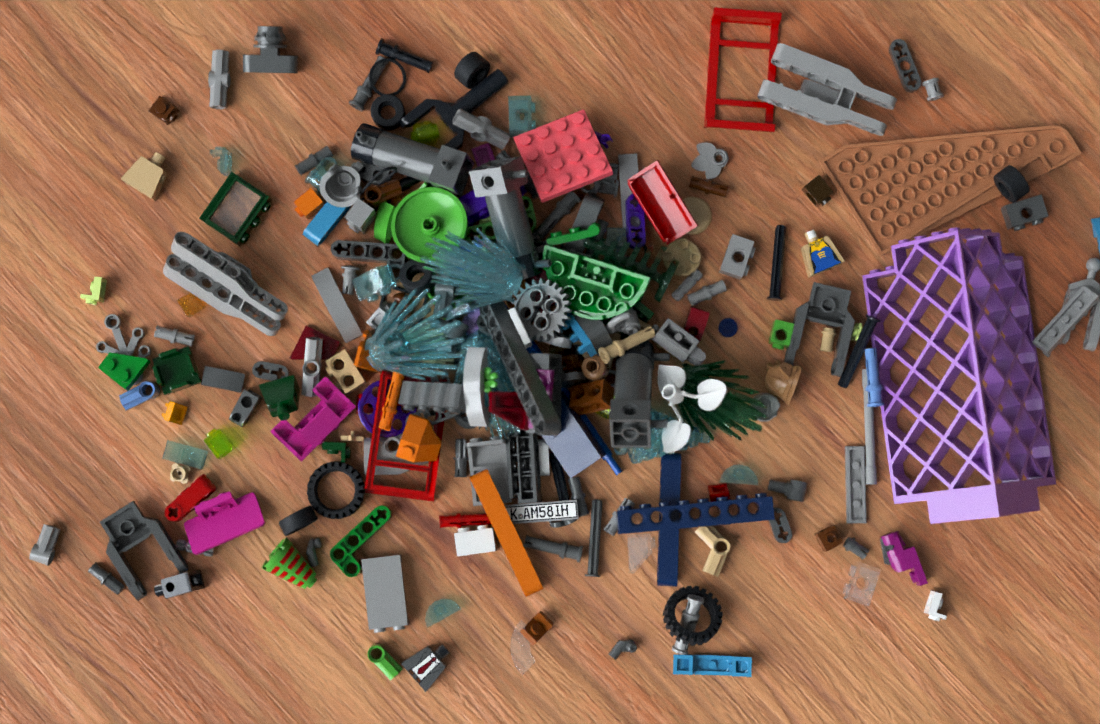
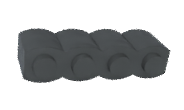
(432, 396)

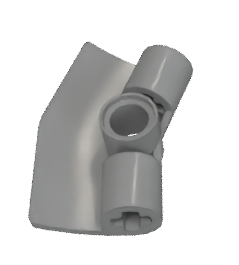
(386, 455)

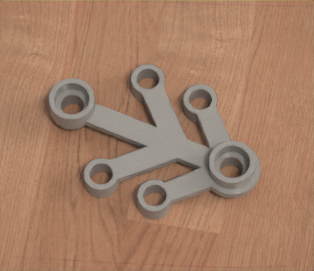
(123, 349)

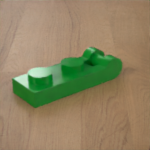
(574, 233)

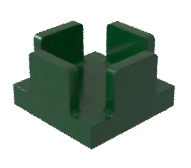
(176, 370)

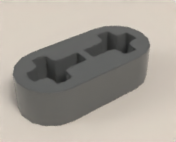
(271, 367)
(783, 523)

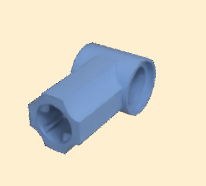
(138, 395)

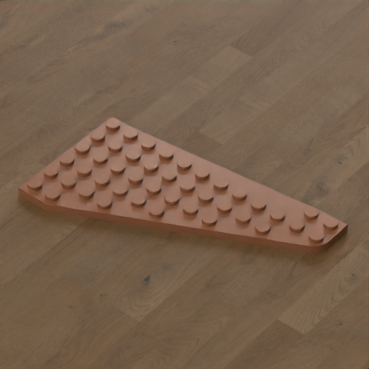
(923, 182)

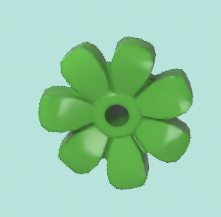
(489, 379)

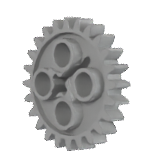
(555, 319)

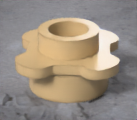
(174, 475)

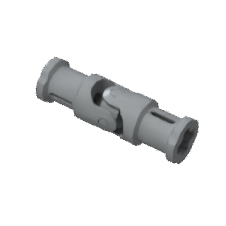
(689, 621)

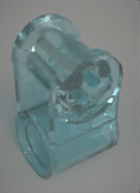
(319, 172)

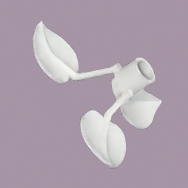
(670, 381)

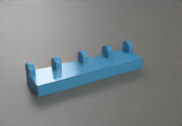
(580, 335)

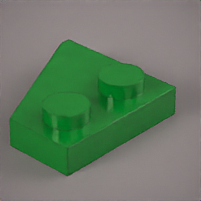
(124, 368)

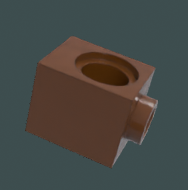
(828, 538)

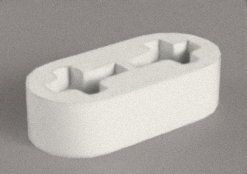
(543, 458)

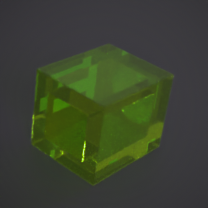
(219, 443)

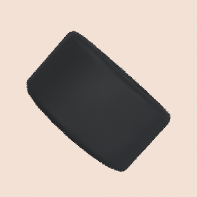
(472, 70)
(387, 100)
(1011, 183)
(412, 268)

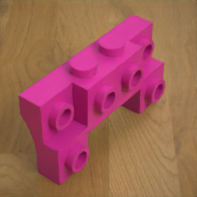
(317, 423)

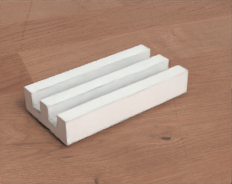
(520, 328)

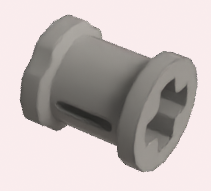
(933, 89)

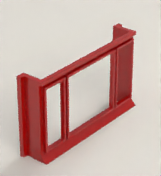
(741, 17)
(432, 469)

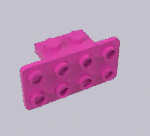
(223, 520)

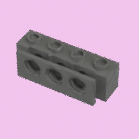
(528, 467)

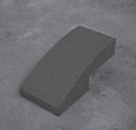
(222, 379)

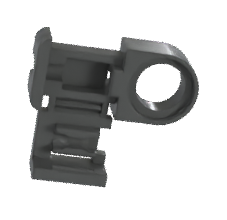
(606, 185)

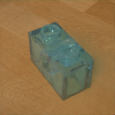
(519, 105)
(374, 283)

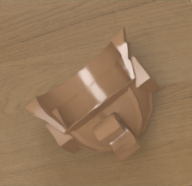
(782, 380)

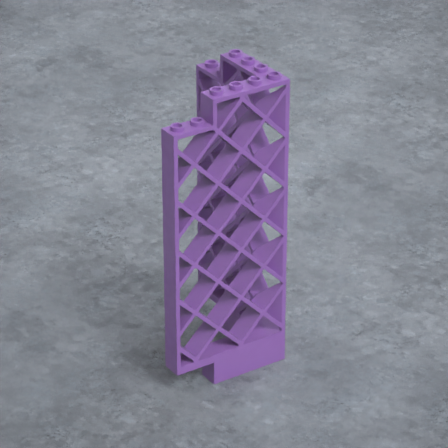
(975, 360)

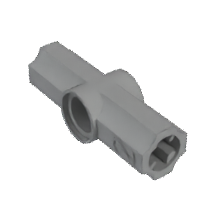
(219, 79)
(481, 128)
(313, 354)

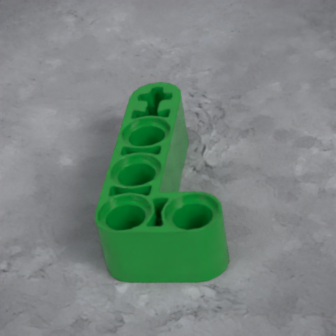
(363, 537)

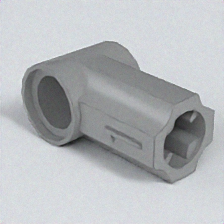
(43, 550)

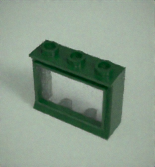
(236, 209)

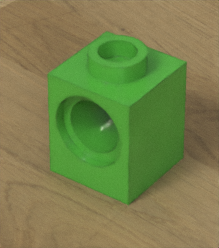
(783, 326)

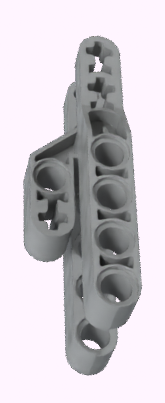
(819, 101)
(218, 275)

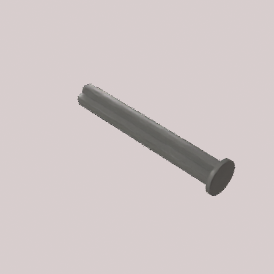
(594, 543)

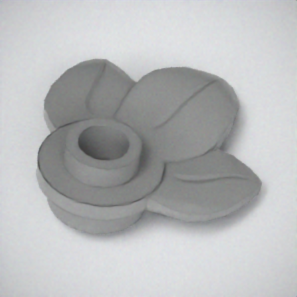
(707, 162)

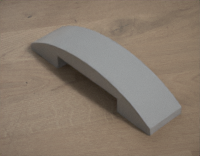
(336, 305)
(473, 386)

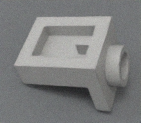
(376, 318)

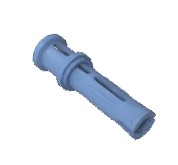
(874, 387)

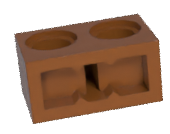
(591, 397)

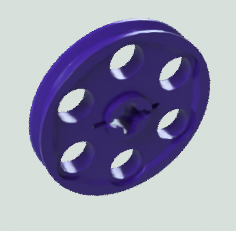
(368, 420)

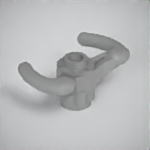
(627, 323)

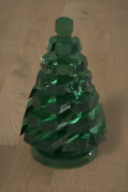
(631, 263)

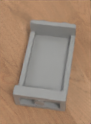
(384, 593)

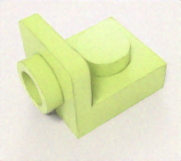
(98, 290)

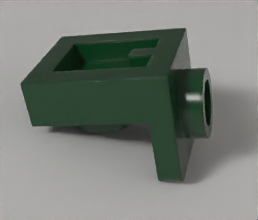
(334, 447)

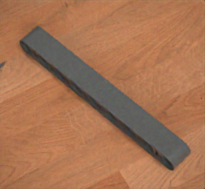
(521, 369)

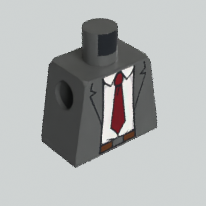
(426, 665)

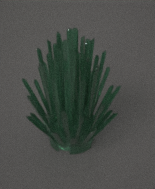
(731, 408)

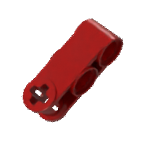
(190, 497)

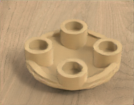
(686, 253)

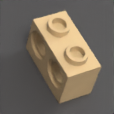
(348, 370)

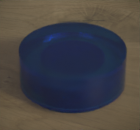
(727, 327)

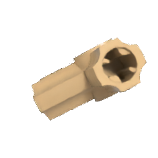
(715, 559)

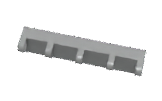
(1065, 320)

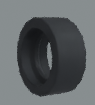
(298, 520)

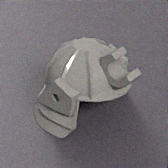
(341, 185)

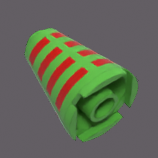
(290, 565)

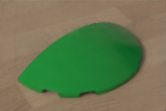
(593, 285)

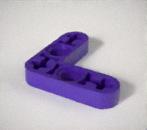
(637, 211)

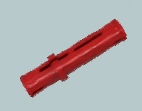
(463, 520)

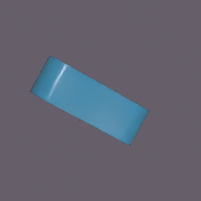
(324, 223)

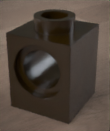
(818, 191)

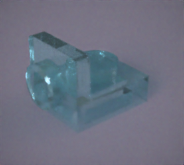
(225, 162)

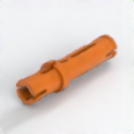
(389, 409)

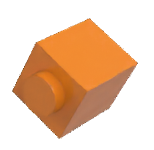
(308, 204)

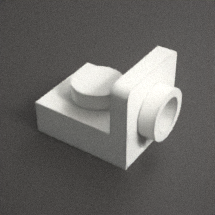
(933, 604)

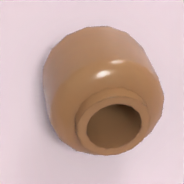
(594, 368)

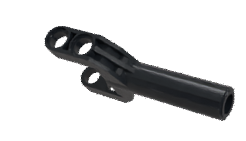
(468, 102)

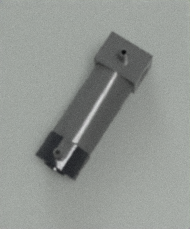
(441, 167)
(500, 185)
(631, 407)

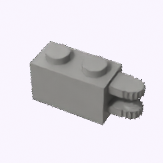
(679, 343)

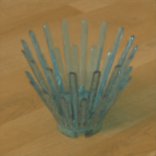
(393, 346)

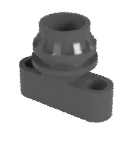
(270, 41)

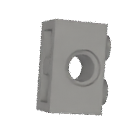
(360, 217)
(729, 265)

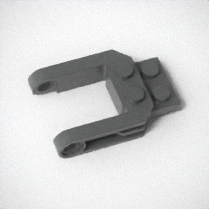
(827, 307)
(129, 528)

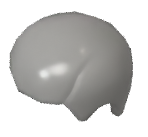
(769, 401)

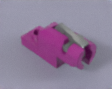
(902, 558)

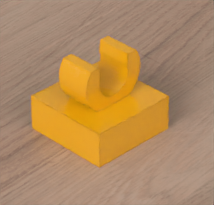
(175, 413)

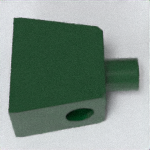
(281, 396)

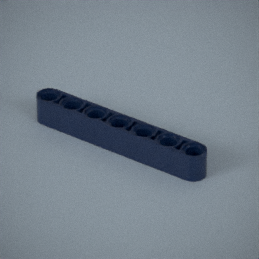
(669, 539)

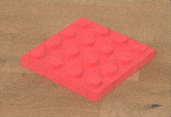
(563, 156)

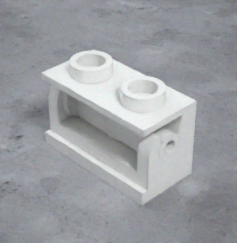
(475, 541)

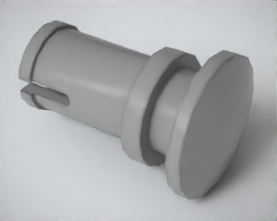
(349, 274)

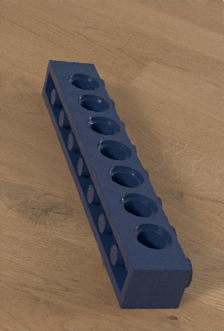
(764, 512)

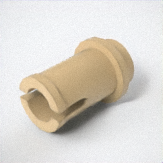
(827, 339)

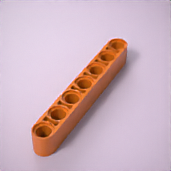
(506, 532)

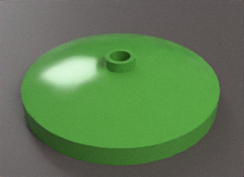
(419, 212)

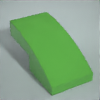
(383, 220)

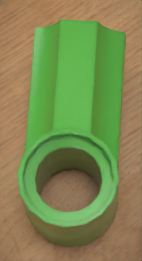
(386, 662)

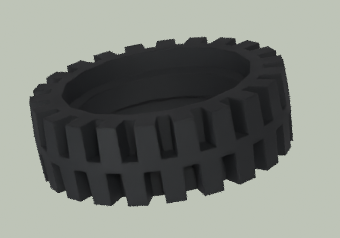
(313, 493)
(684, 634)

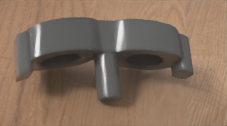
(562, 523)

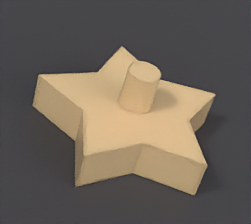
(352, 437)

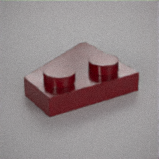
(329, 347)
(509, 408)

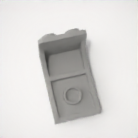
(493, 457)

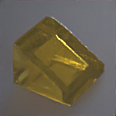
(191, 304)

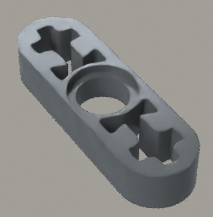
(908, 58)

